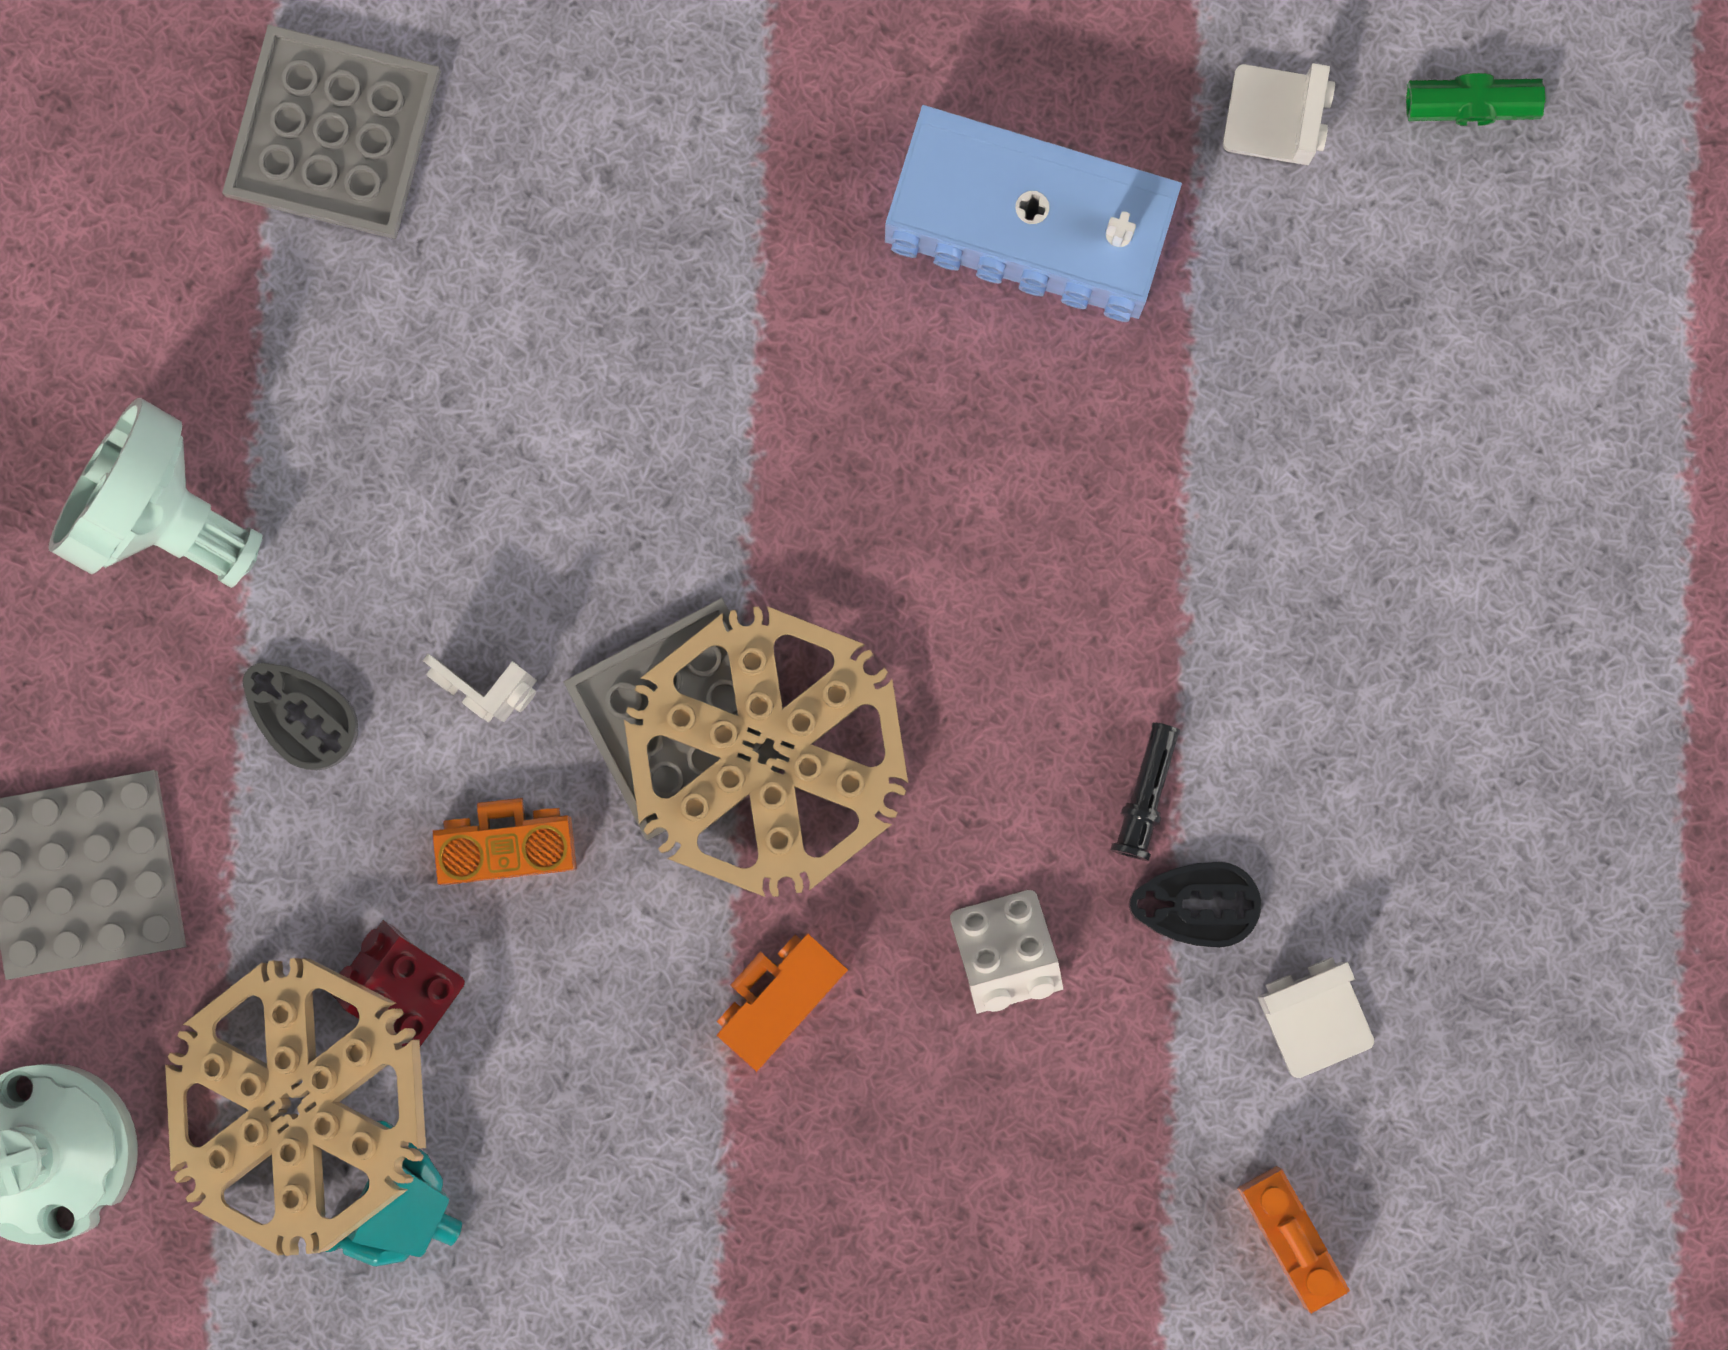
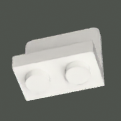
(1278, 113)
(509, 692)
(1006, 951)
(1316, 1018)

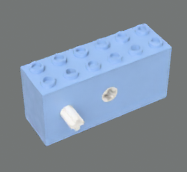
(969, 201)

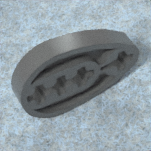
(290, 738)

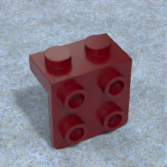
(406, 976)

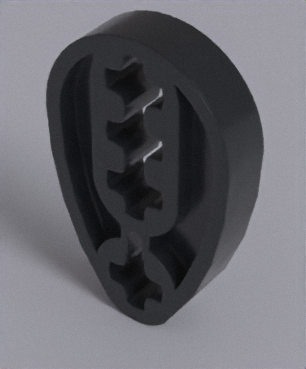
(1205, 929)

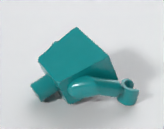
(407, 1222)

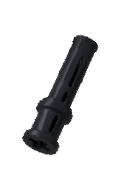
(1142, 812)

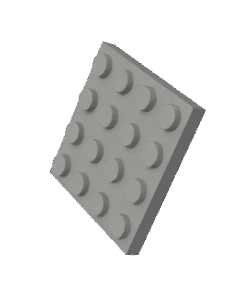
(331, 131)
(609, 689)
(86, 876)

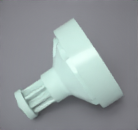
(139, 498)
(61, 1149)

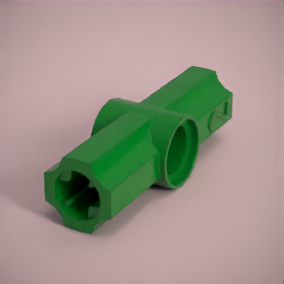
(1475, 99)

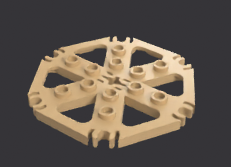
(733, 778)
(322, 1120)

